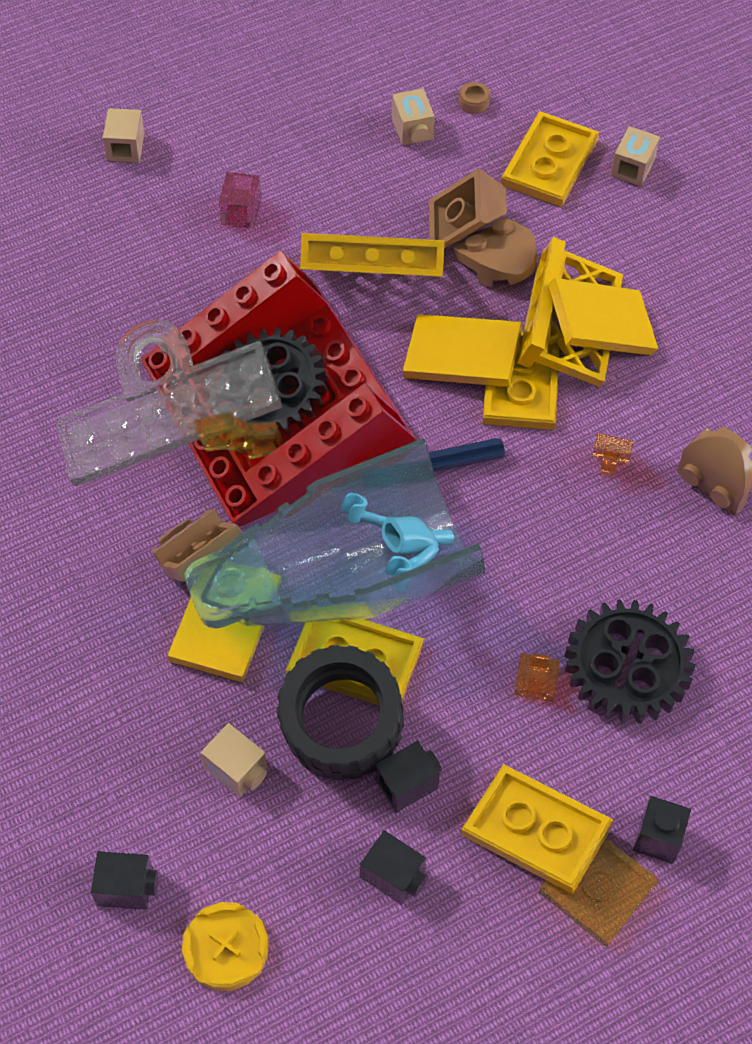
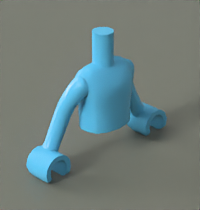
(400, 534)

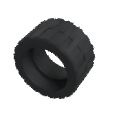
(329, 666)

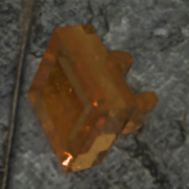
(612, 450)
(537, 677)

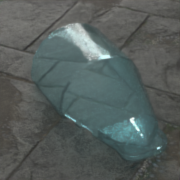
(323, 567)

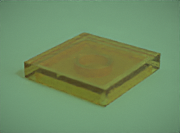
(606, 894)

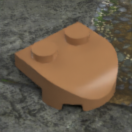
(500, 253)
(719, 467)
(192, 541)

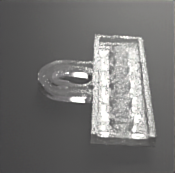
(162, 412)

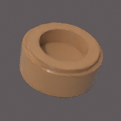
(474, 97)

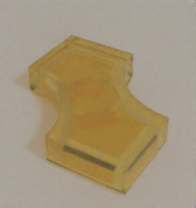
(230, 433)

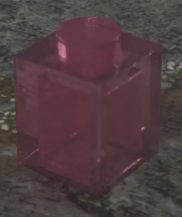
(240, 200)

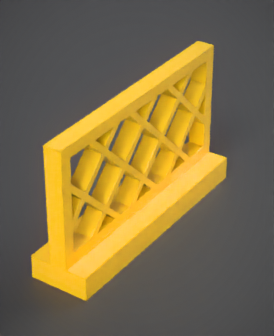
(372, 254)
(541, 313)

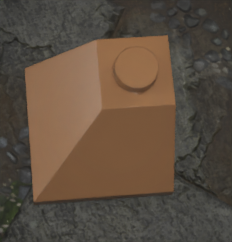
(466, 207)

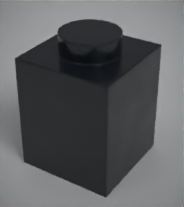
(408, 775)
(662, 829)
(394, 868)
(123, 880)

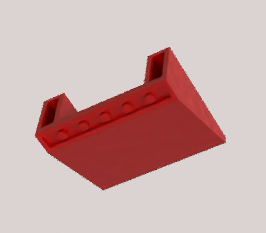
(348, 429)

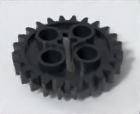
(308, 380)
(664, 673)

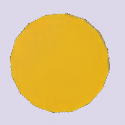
(225, 946)

